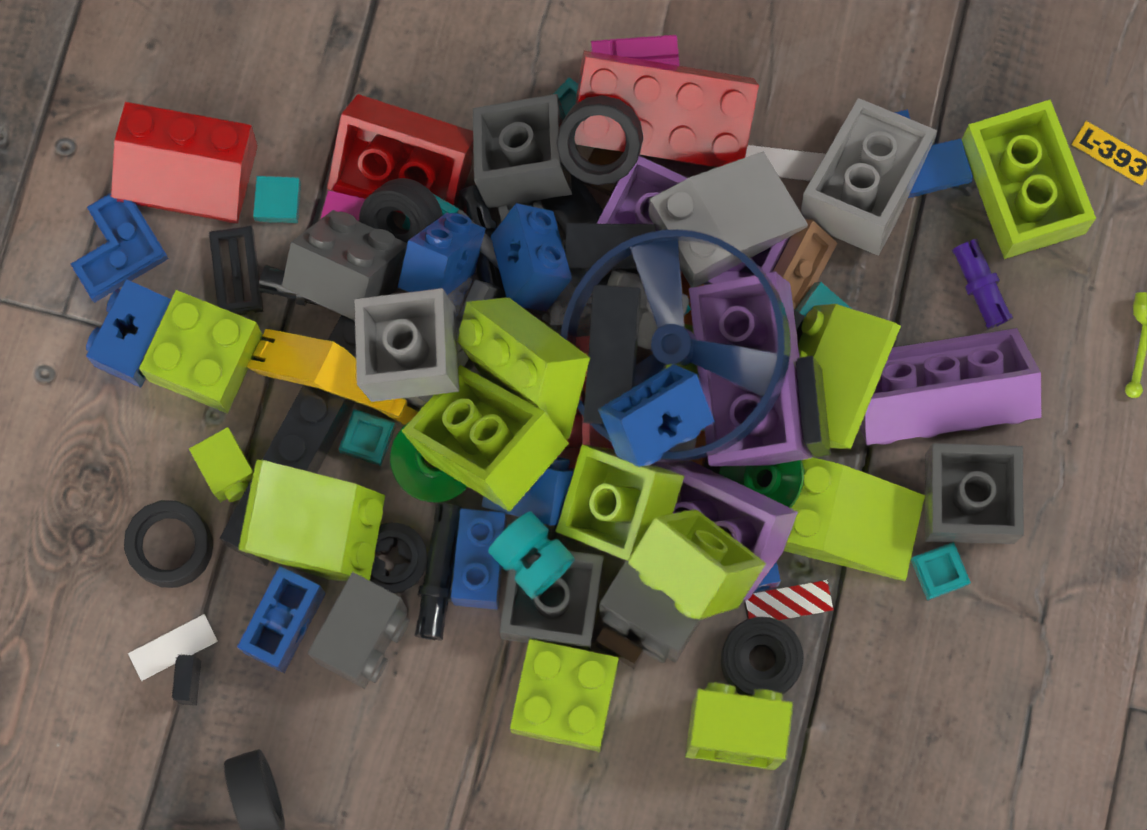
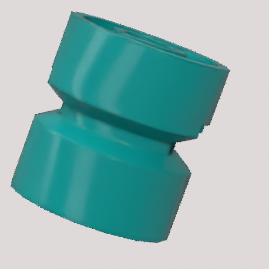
(519, 543)

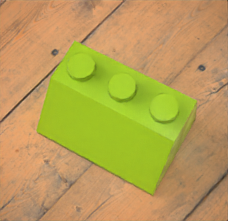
(524, 357)
(852, 357)

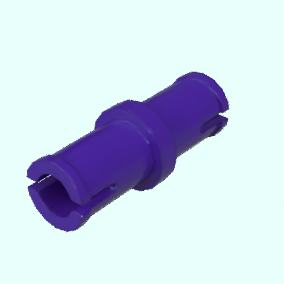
(982, 284)

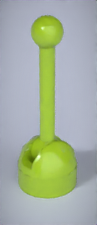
(1134, 388)

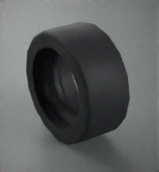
(592, 172)
(144, 520)
(253, 792)

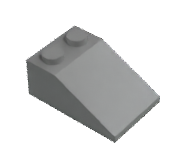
(867, 176)
(734, 203)

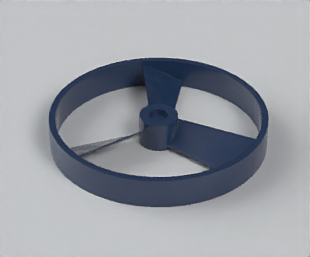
(659, 270)

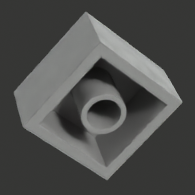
(406, 345)

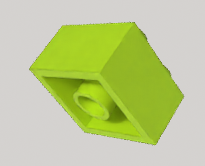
(201, 351)
(615, 501)
(695, 564)
(564, 695)

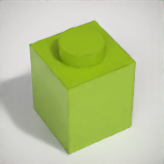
(223, 465)

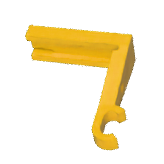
(321, 366)

